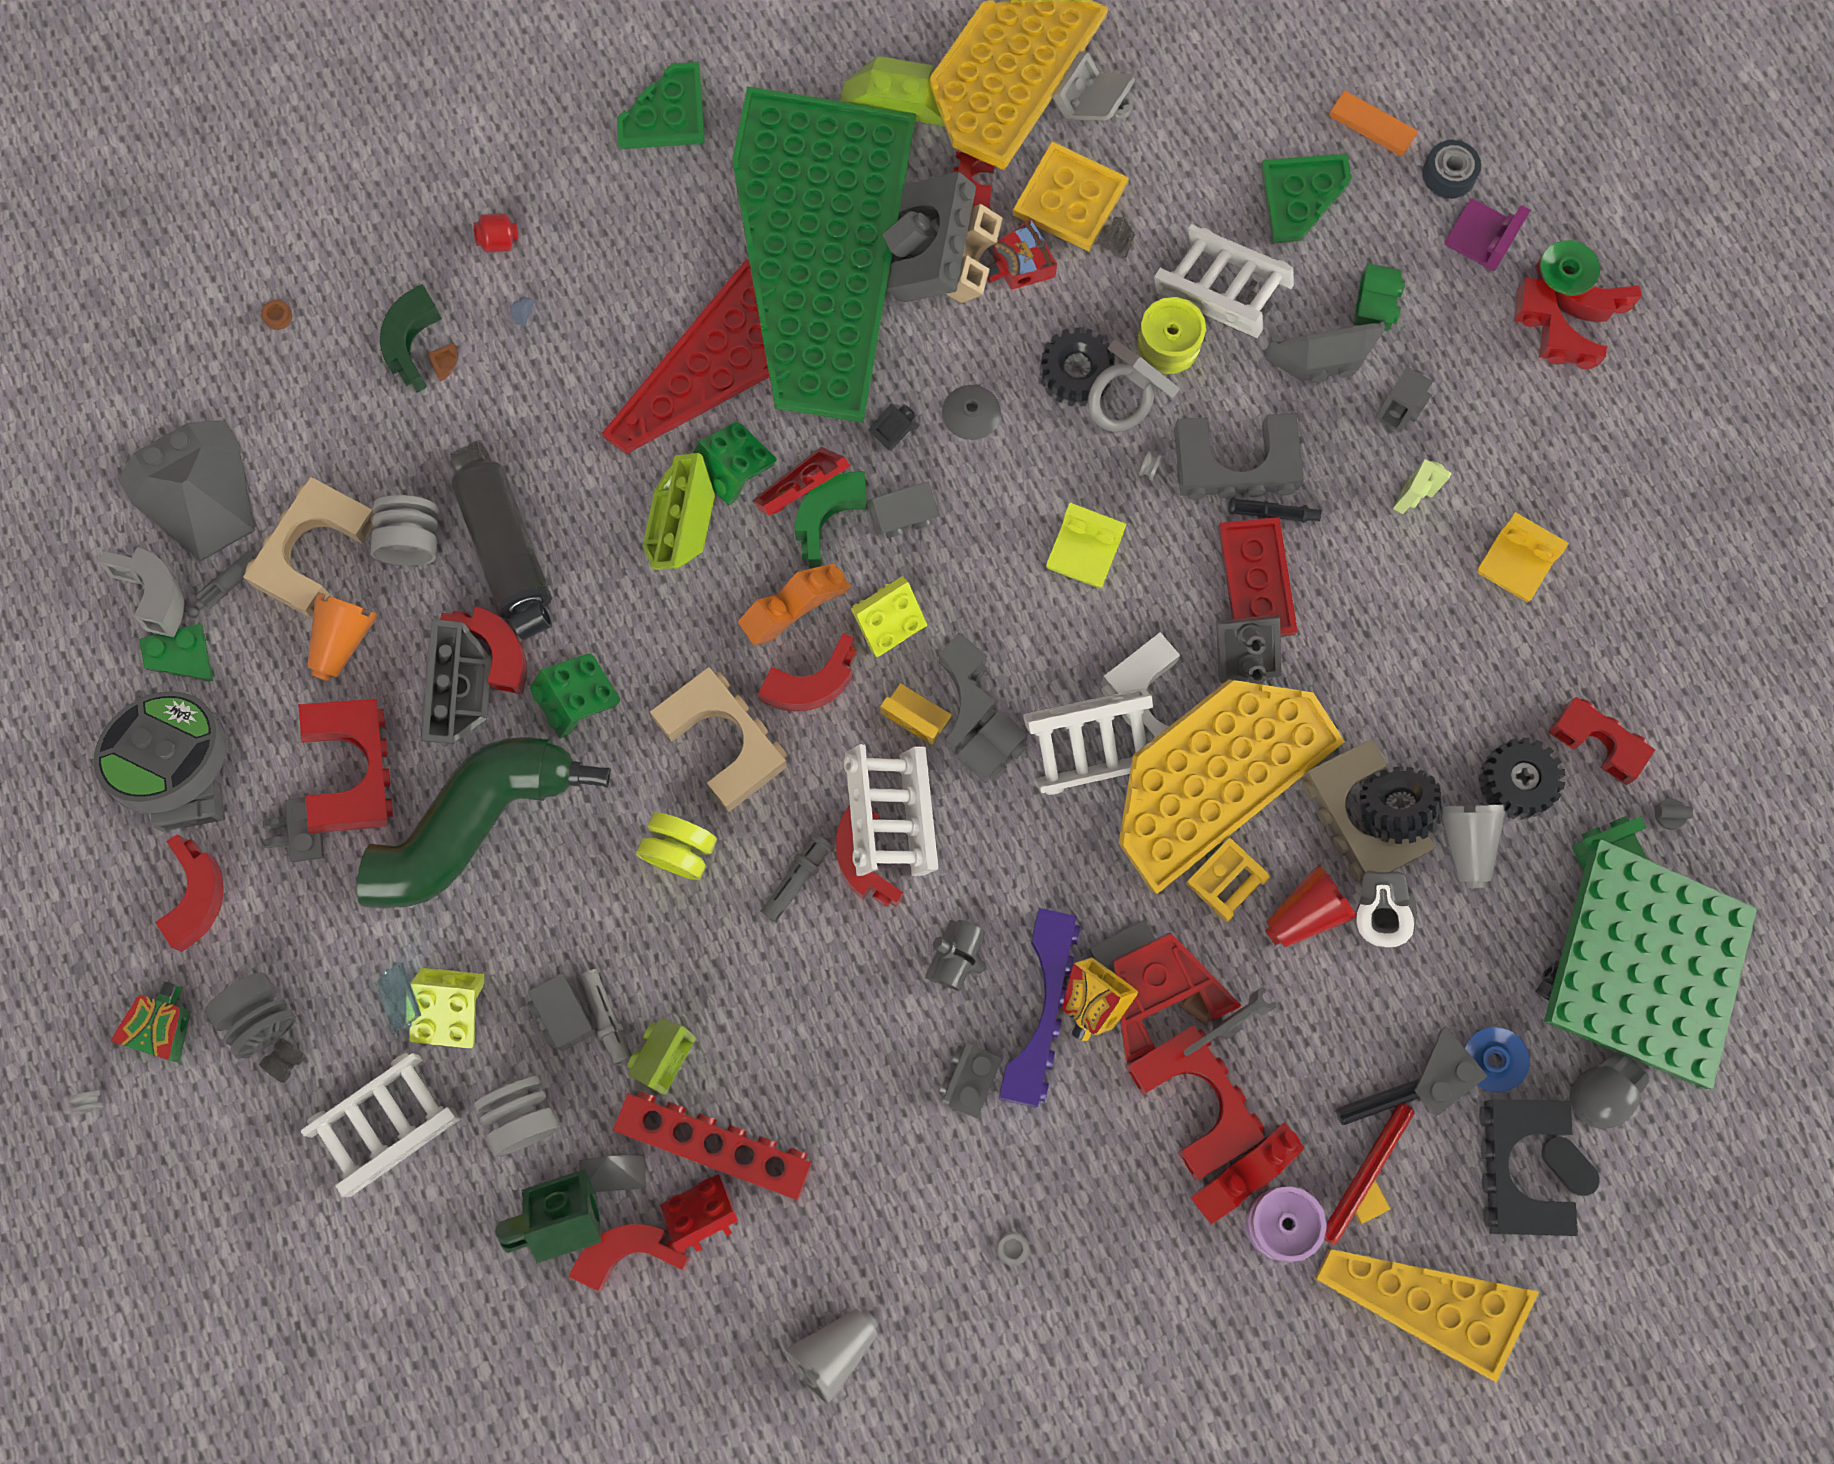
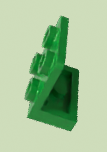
(732, 459)
(573, 692)
(1621, 835)

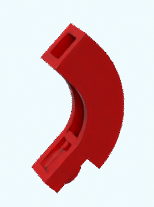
(1597, 303)
(508, 658)
(811, 691)
(861, 885)
(201, 900)
(598, 1260)

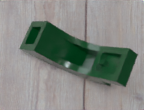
(399, 328)

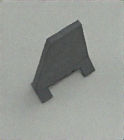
(1227, 1025)

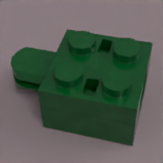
(554, 1218)

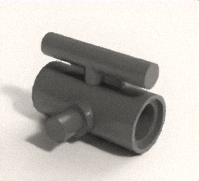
(956, 954)

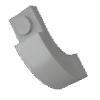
(162, 598)

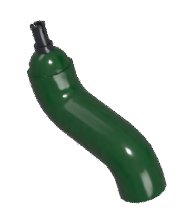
(464, 817)

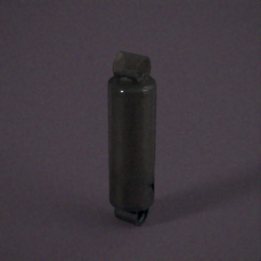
(501, 540)

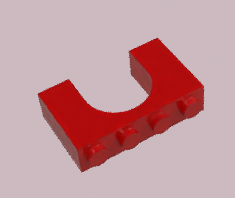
(357, 724)
(1235, 1127)

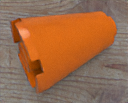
(335, 635)

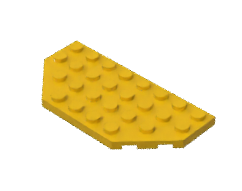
(1007, 70)
(1217, 773)

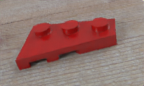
(801, 479)

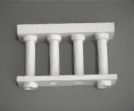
(1223, 306)
(1073, 718)
(918, 811)
(409, 1136)

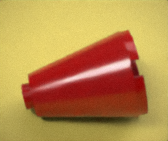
(1309, 910)

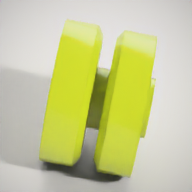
(1171, 335)
(676, 846)

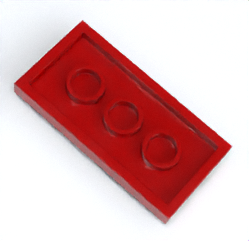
(1257, 571)

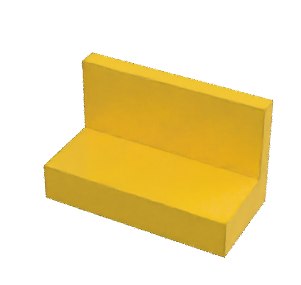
(915, 714)

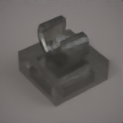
(1118, 237)

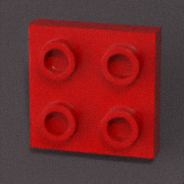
(699, 1213)

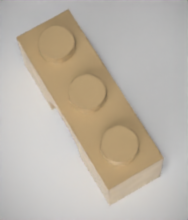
(981, 234)

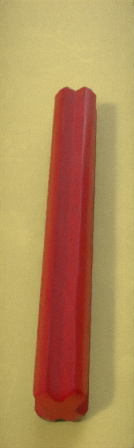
(1368, 1172)

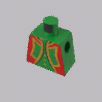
(155, 1024)

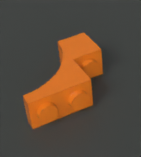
(802, 593)

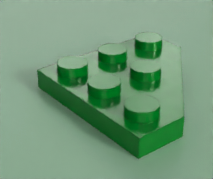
(666, 111)
(1301, 192)

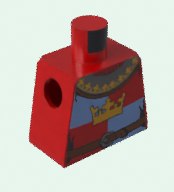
(1022, 258)

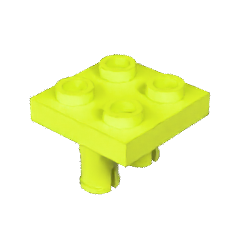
(889, 616)

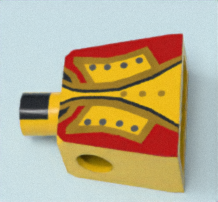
(1095, 998)

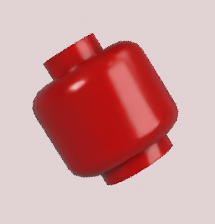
(495, 232)

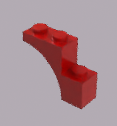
(1559, 341)
(1248, 1173)

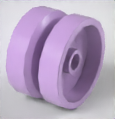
(1266, 1229)

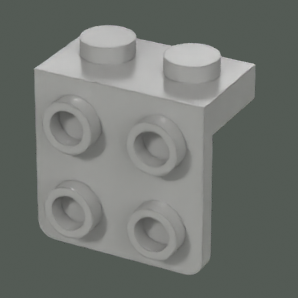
(1090, 94)

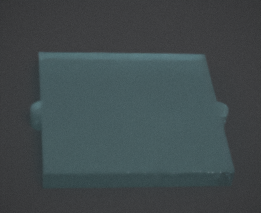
(398, 998)

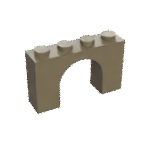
(1329, 788)

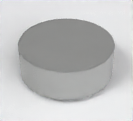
(1012, 1248)

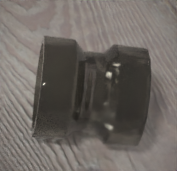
(277, 1066)

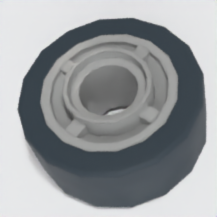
(1453, 155)

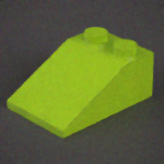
(661, 1055)

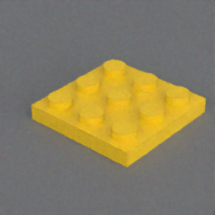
(1070, 196)

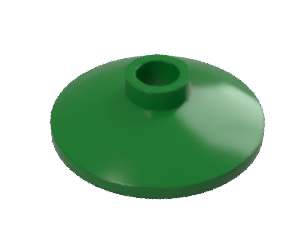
(1576, 259)

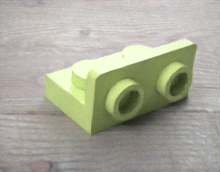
(1424, 481)

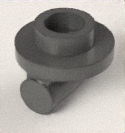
(1672, 813)

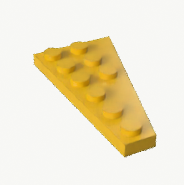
(1450, 1312)

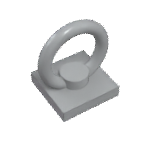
(1141, 374)

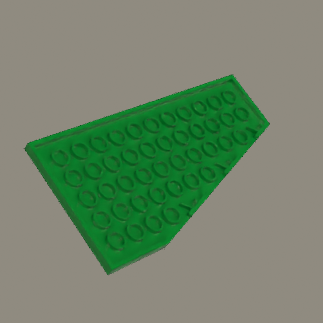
(814, 204)

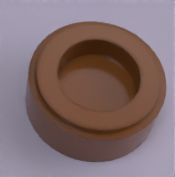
(276, 314)

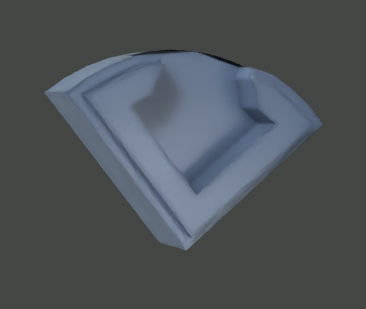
(521, 310)

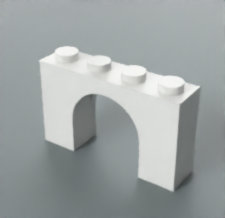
(1139, 672)

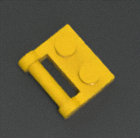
(1220, 871)

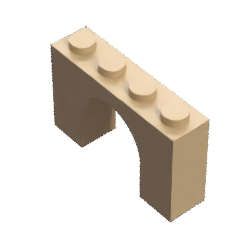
(314, 507)
(709, 697)

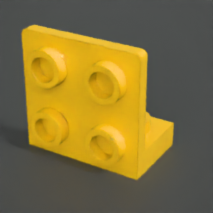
(1521, 557)

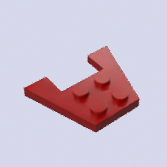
(1163, 976)

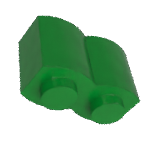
(1378, 296)

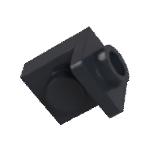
(894, 425)

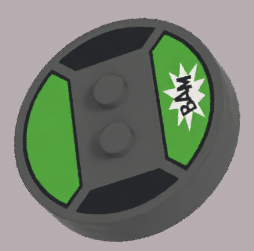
(160, 752)

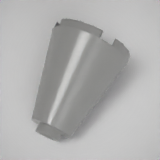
(1474, 840)
(832, 1353)

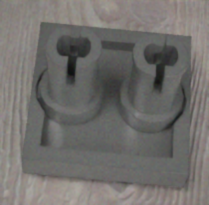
(1249, 648)

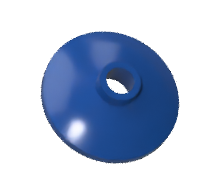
(1512, 1054)

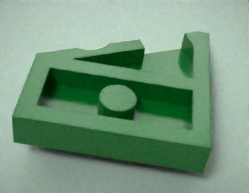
(179, 655)

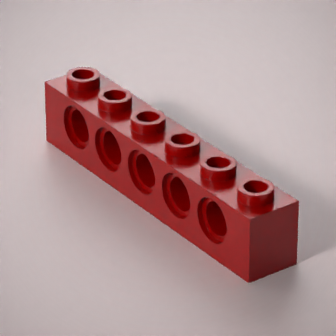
(632, 1123)

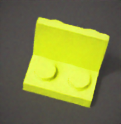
(1086, 545)
(446, 1007)

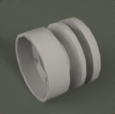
(404, 530)
(516, 1116)

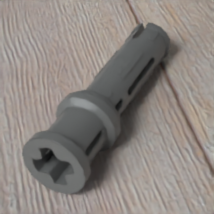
(805, 865)

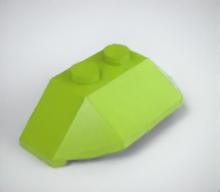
(894, 86)
(679, 514)

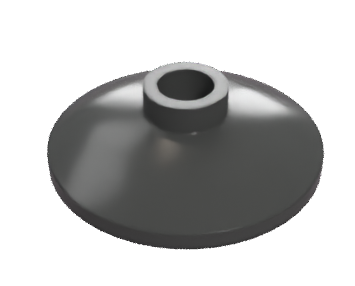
(971, 424)

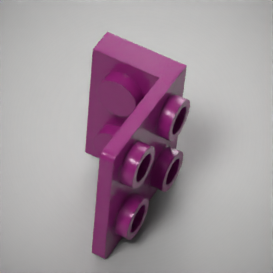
(1485, 233)

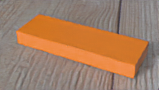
(1373, 123)

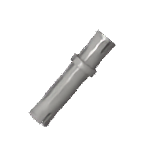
(602, 1011)

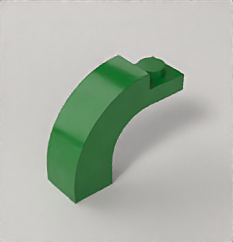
(835, 495)

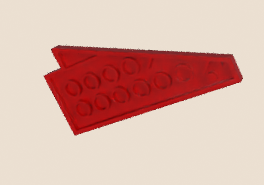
(704, 368)

